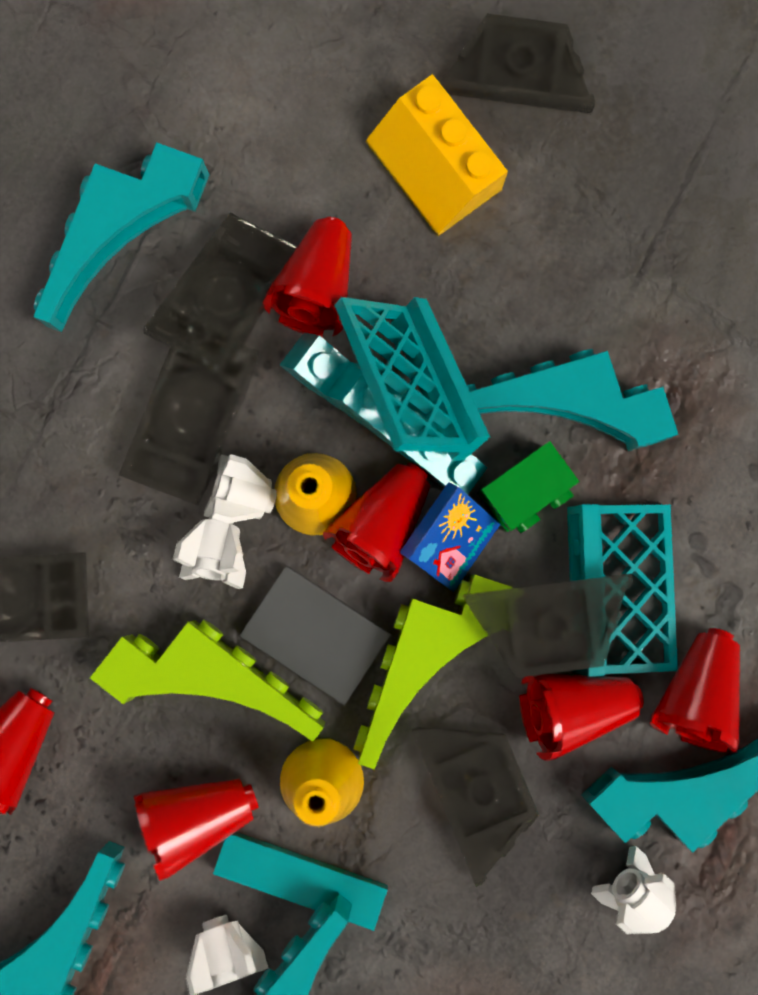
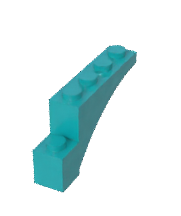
(109, 216)
(344, 386)
(583, 393)
(685, 800)
(305, 955)
(53, 957)

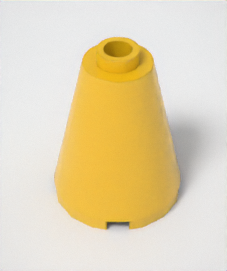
(316, 511)
(321, 781)

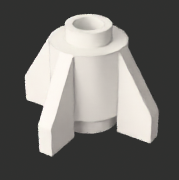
(239, 491)
(212, 553)
(641, 898)
(222, 956)

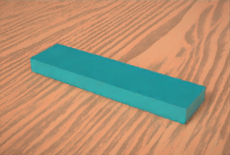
(299, 878)

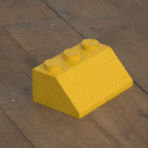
(436, 155)

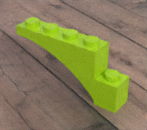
(425, 644)
(203, 666)

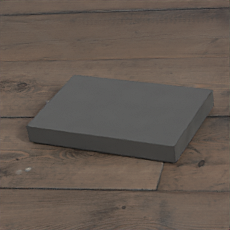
(315, 635)

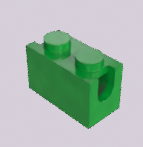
(528, 488)

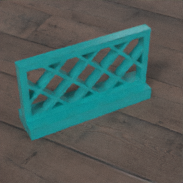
(428, 365)
(587, 560)

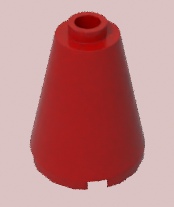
(314, 280)
(381, 521)
(704, 694)
(575, 709)
(22, 733)
(192, 820)

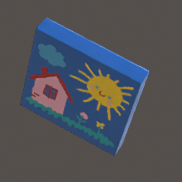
(450, 537)

